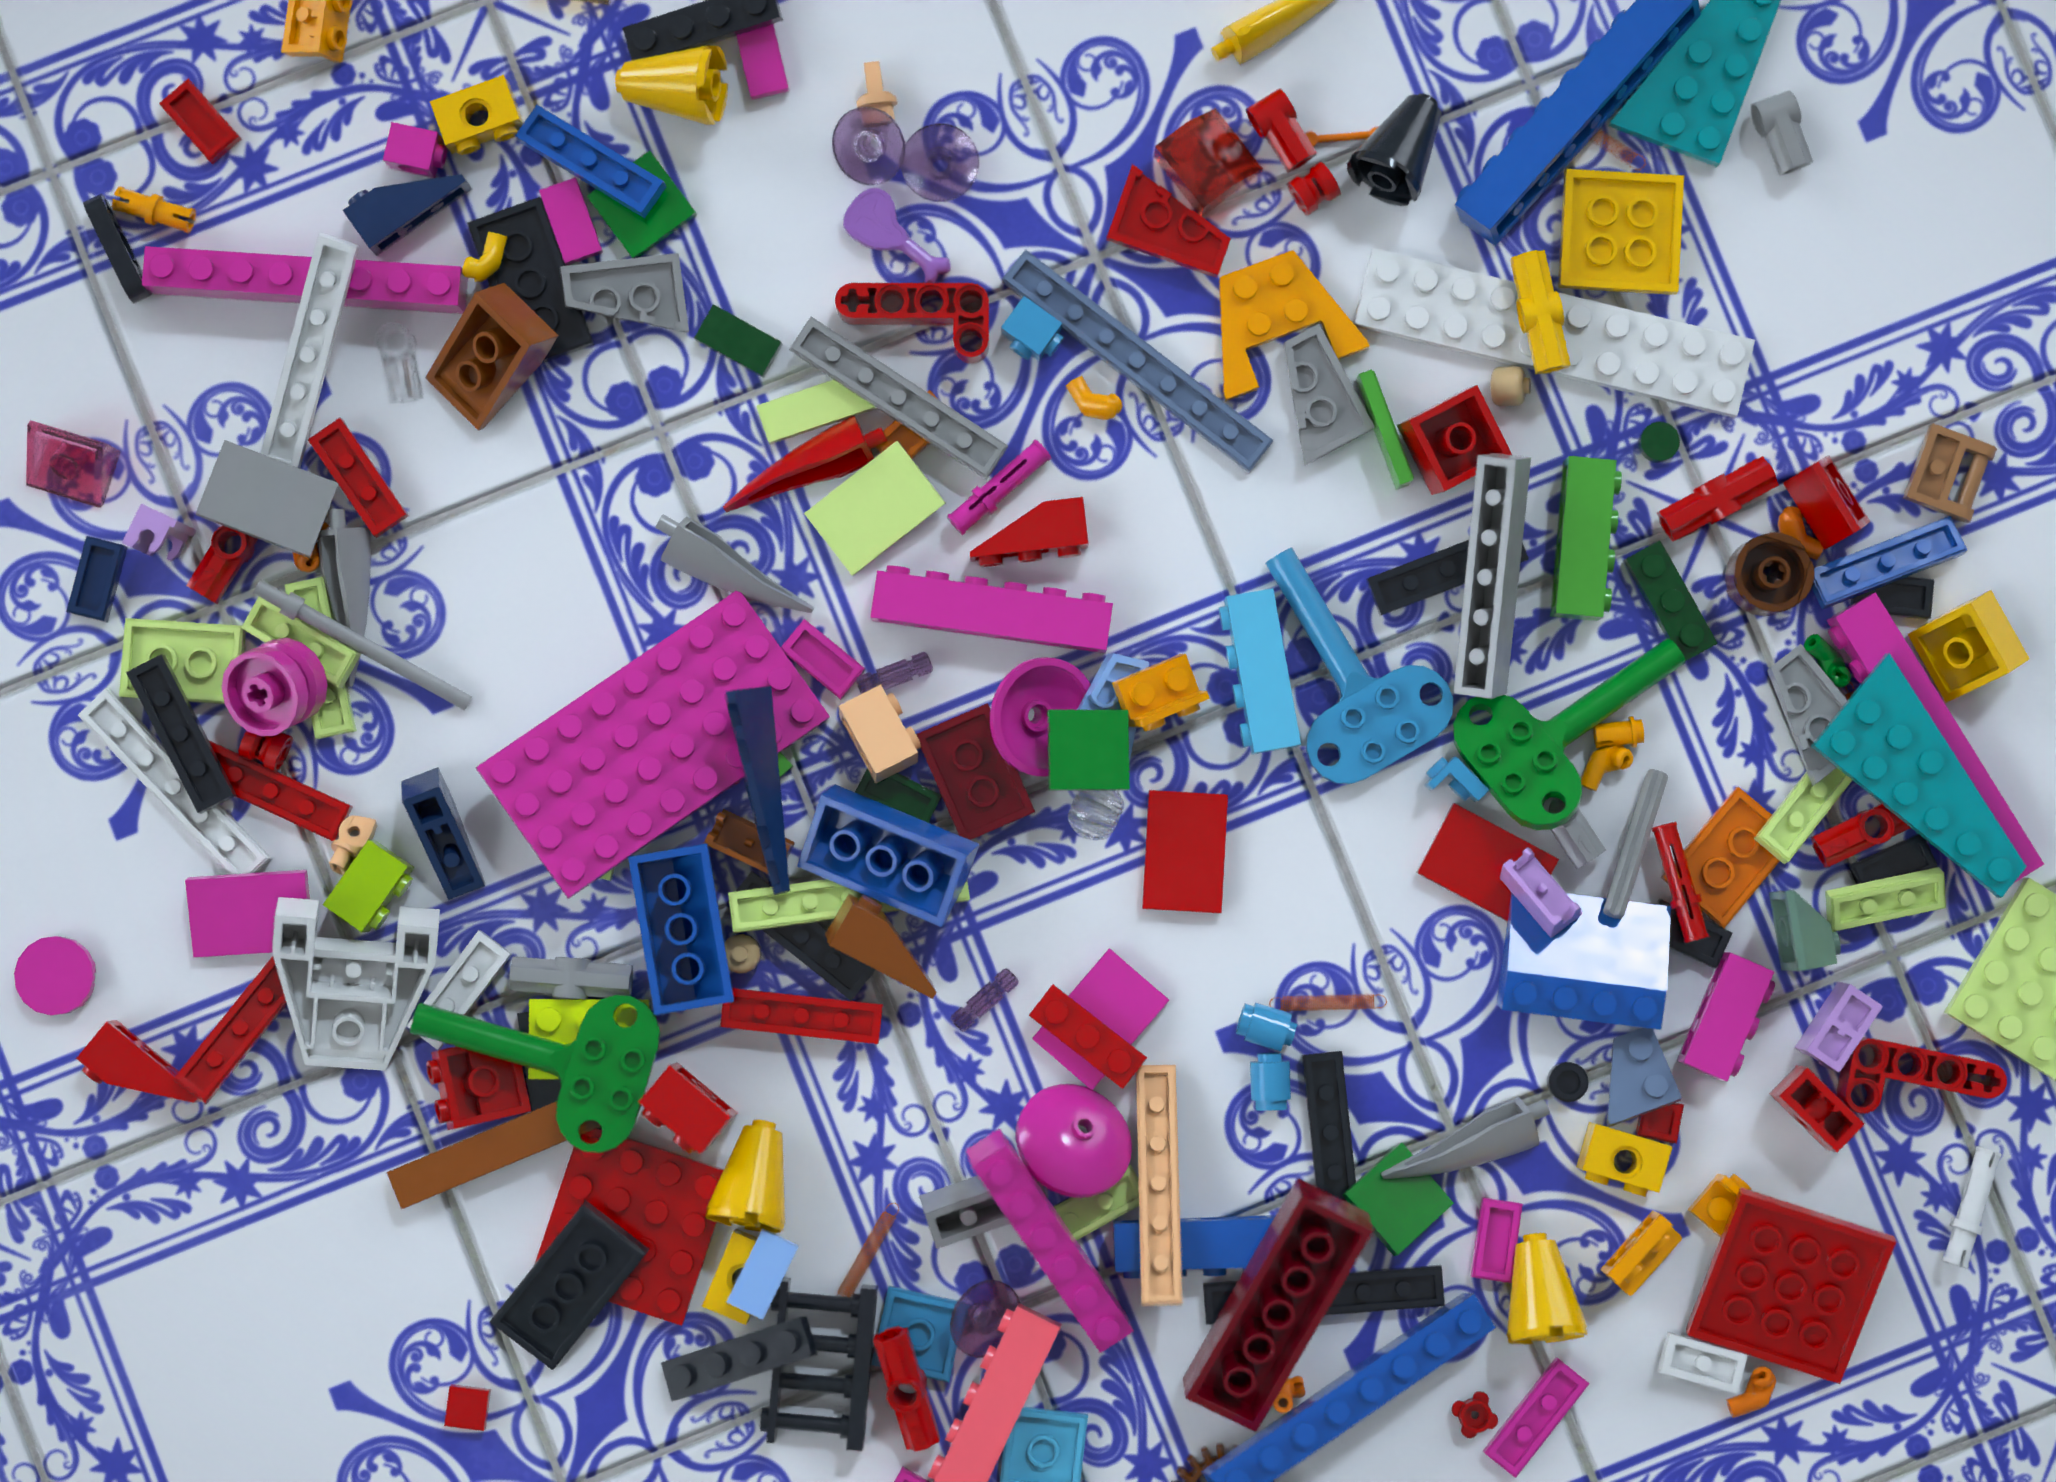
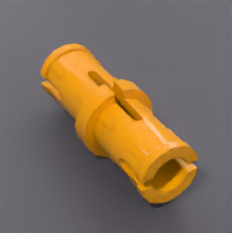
(154, 209)

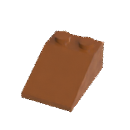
(490, 354)

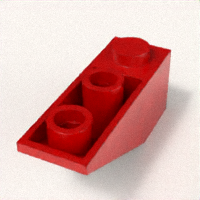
(1045, 529)

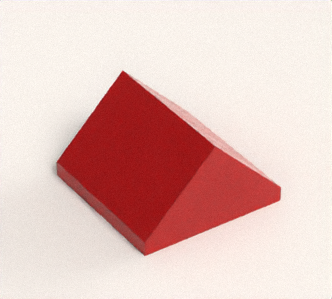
(1826, 502)

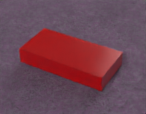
(200, 121)

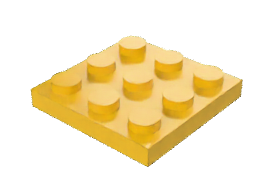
(1621, 231)

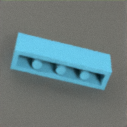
(1261, 671)

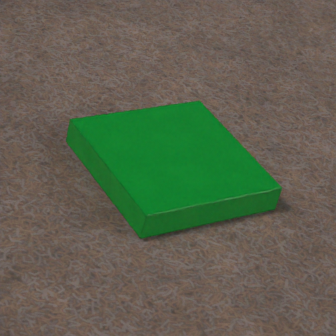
(664, 218)
(1088, 750)
(1398, 1206)

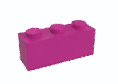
(1727, 1017)

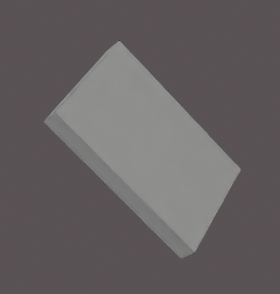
(266, 499)

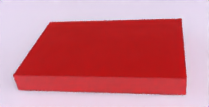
(1185, 851)
(1470, 857)

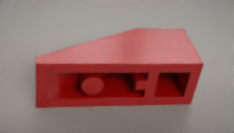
(128, 1062)

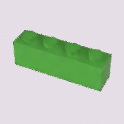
(1584, 538)

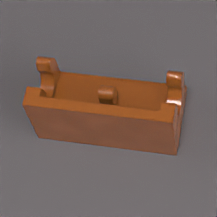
(739, 840)

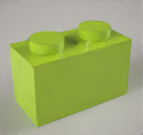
(369, 887)

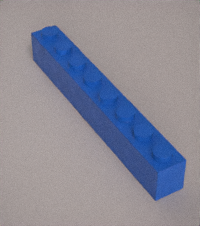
(1572, 114)
(1355, 1394)

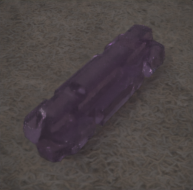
(896, 673)
(984, 999)

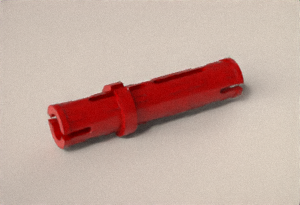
(1693, 928)

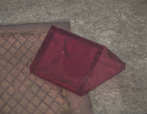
(69, 464)

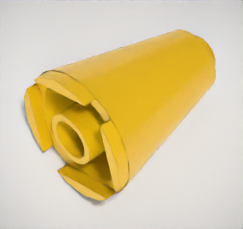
(678, 83)
(752, 1181)
(1542, 1295)

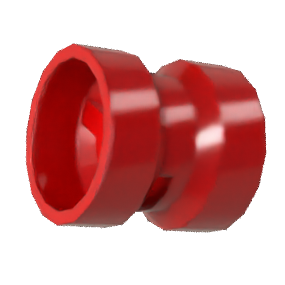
(1314, 188)
(268, 749)

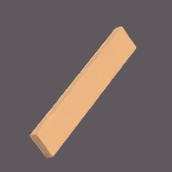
(1158, 1186)

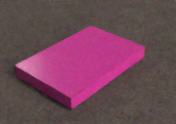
(238, 910)
(1116, 998)

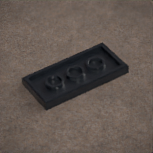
(533, 270)
(569, 1285)

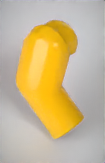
(490, 260)

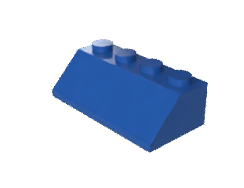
(887, 854)
(681, 929)

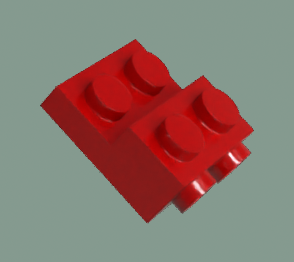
(475, 1087)

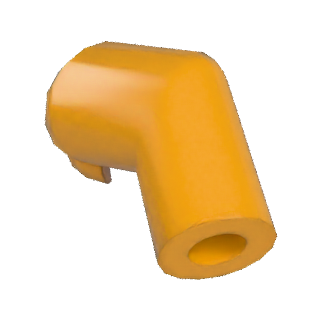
(1092, 404)
(1604, 761)

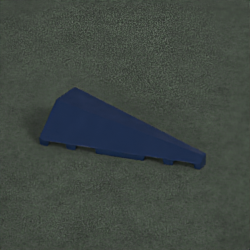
(755, 736)

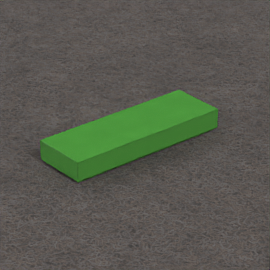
(1384, 429)

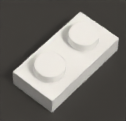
(1702, 1363)

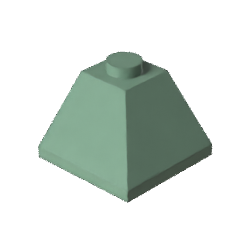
(1802, 933)

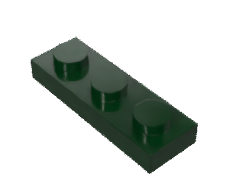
(1670, 600)

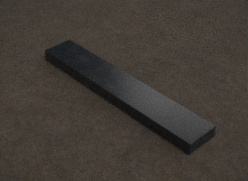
(1360, 1291)

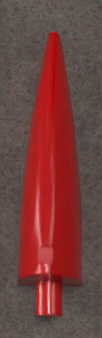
(819, 459)

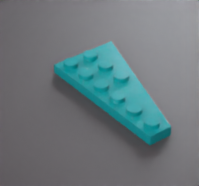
(1701, 81)
(1904, 762)

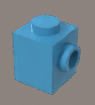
(1032, 330)

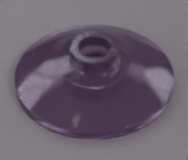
(940, 143)
(853, 146)
(975, 1333)

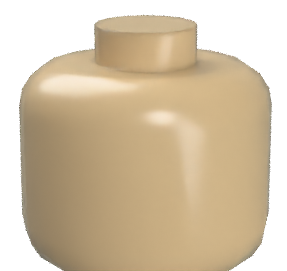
(1509, 386)
(742, 953)

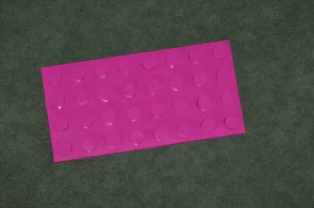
(645, 745)

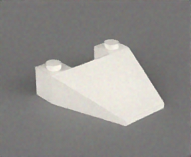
(351, 994)

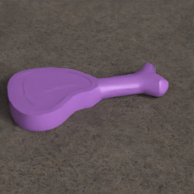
(874, 224)

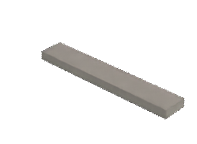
(898, 398)

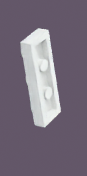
(467, 977)

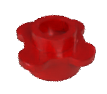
(1485, 1419)

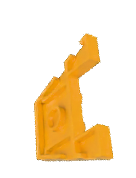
(1270, 303)

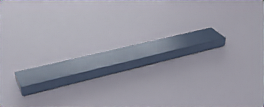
(1138, 361)

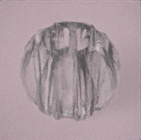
(1095, 813)

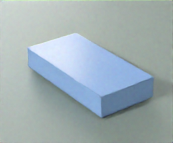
(762, 1274)

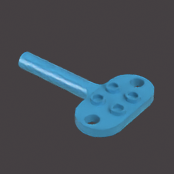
(1375, 716)

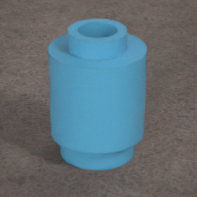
(1266, 1026)
(1270, 1082)

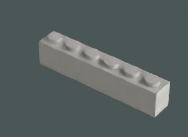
(1492, 575)

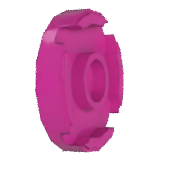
(55, 975)

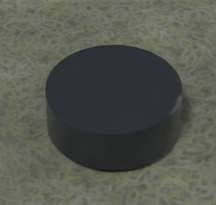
(1567, 1081)

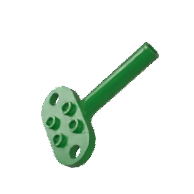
(1525, 757)
(599, 1071)

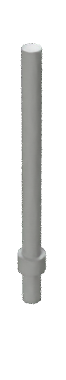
(294, 606)

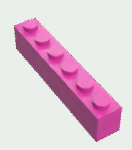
(991, 611)
(1049, 1240)

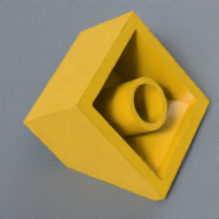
(1968, 646)

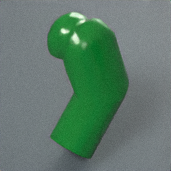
(1828, 659)

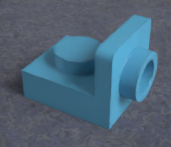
(1463, 781)

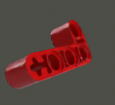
(913, 314)
(1922, 1073)

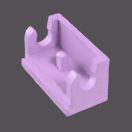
(151, 530)
(1539, 893)
(1838, 1026)

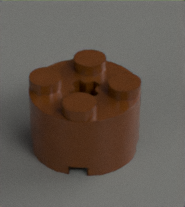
(1789, 564)

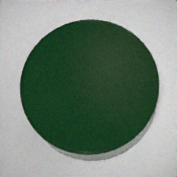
(1659, 442)

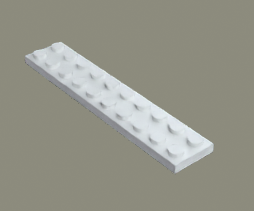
(1602, 340)

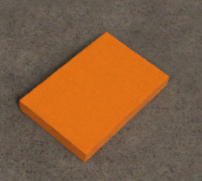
(1726, 858)

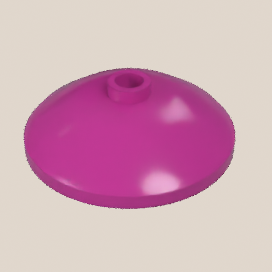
(1039, 686)
(1064, 1156)

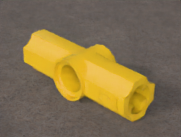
(1540, 312)

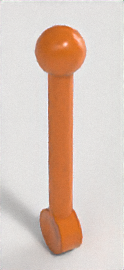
(1314, 138)

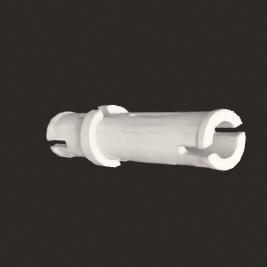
(1971, 1209)

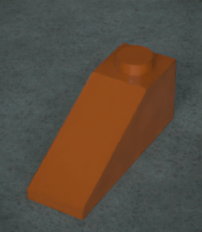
(869, 937)

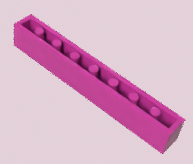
(284, 277)
(1870, 633)

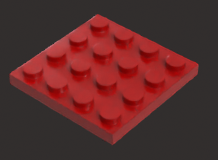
(657, 1201)
(1790, 1285)

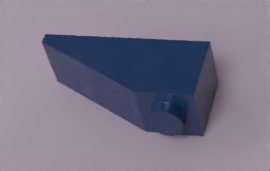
(398, 209)
(441, 832)

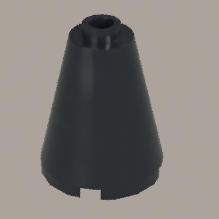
(1398, 152)

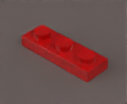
(358, 477)
(1087, 1036)

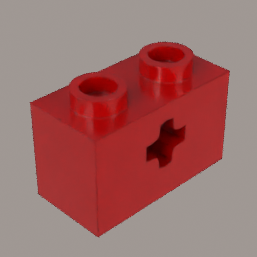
(1817, 1108)

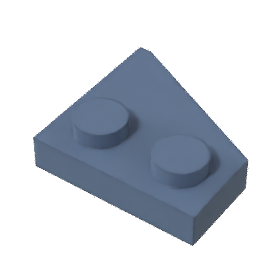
(1639, 1077)

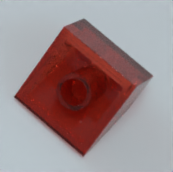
(1206, 161)

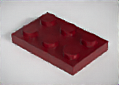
(972, 775)

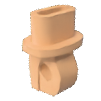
(875, 95)
(348, 847)

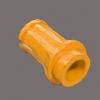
(1619, 733)

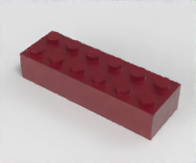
(1277, 1305)

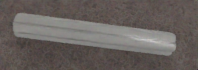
(1635, 844)

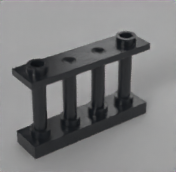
(853, 1386)

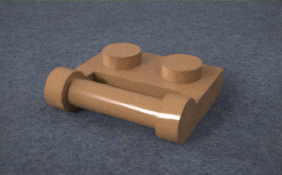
(1938, 467)

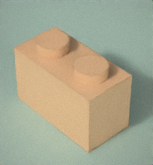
(879, 733)

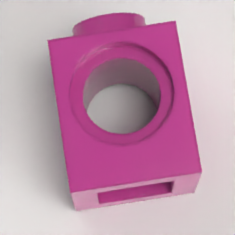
(414, 150)

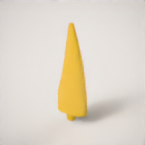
(1265, 28)

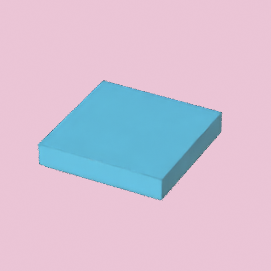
(1045, 1447)

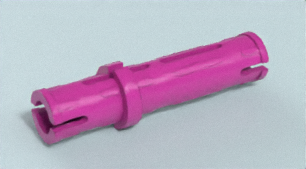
(997, 488)

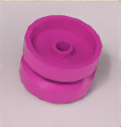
(274, 686)

